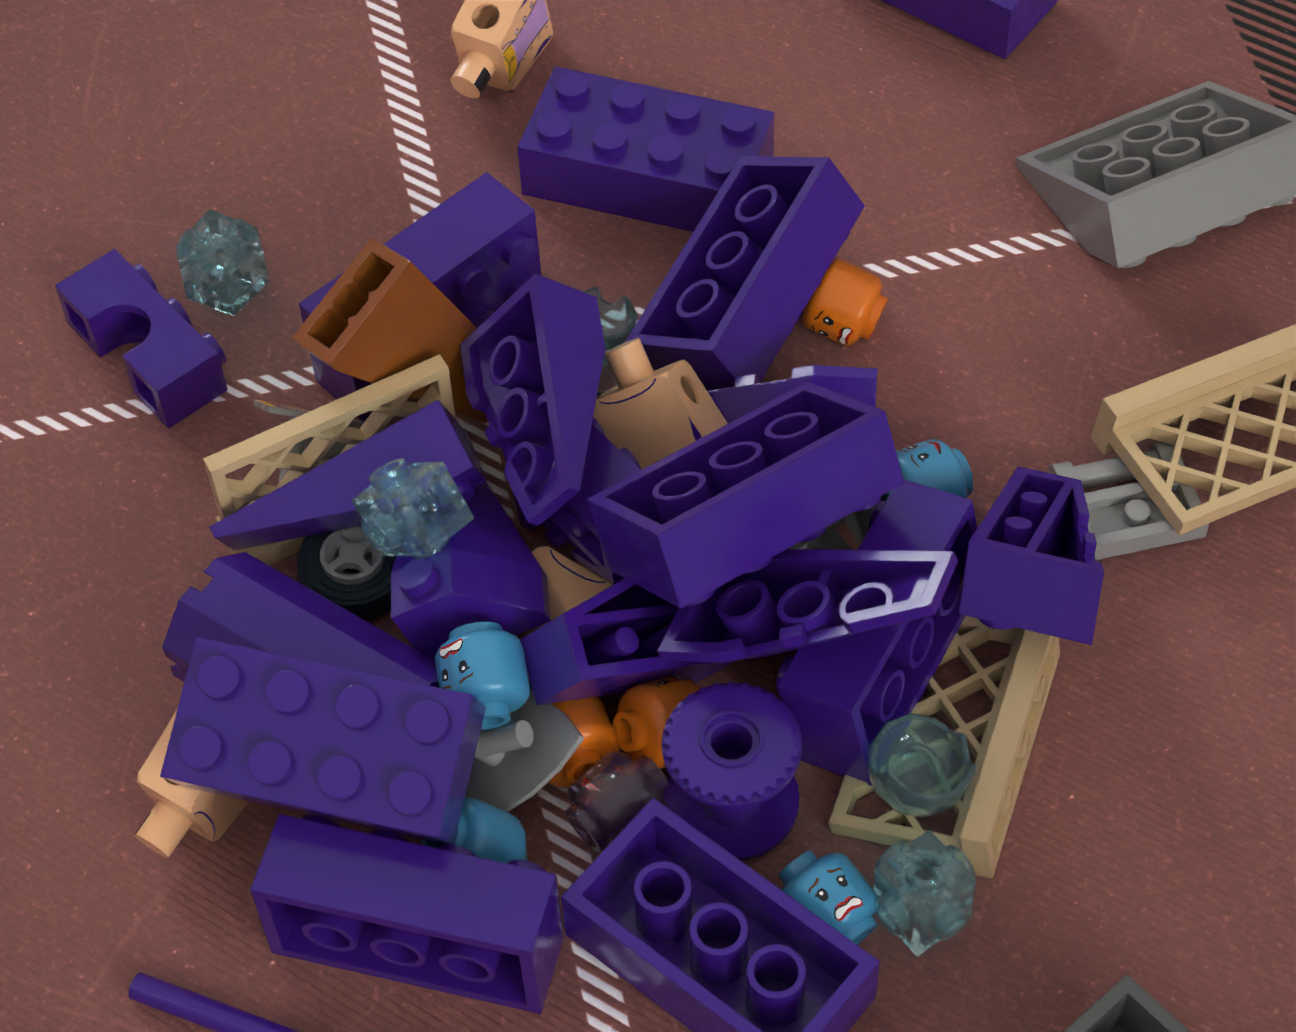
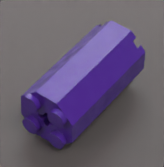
(273, 613)

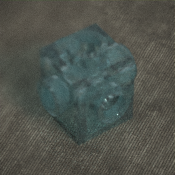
(222, 262)
(411, 508)
(924, 891)

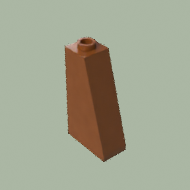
(386, 320)

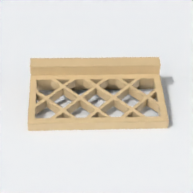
(1206, 392)
(327, 426)
(999, 759)

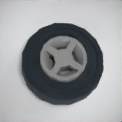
(323, 567)

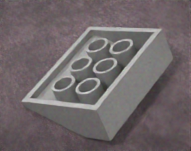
(1167, 172)

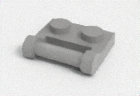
(1125, 515)

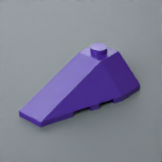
(538, 384)
(324, 496)
(807, 601)

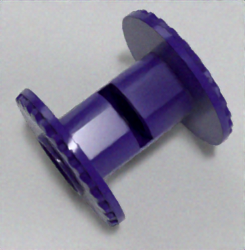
(734, 766)

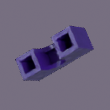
(119, 305)

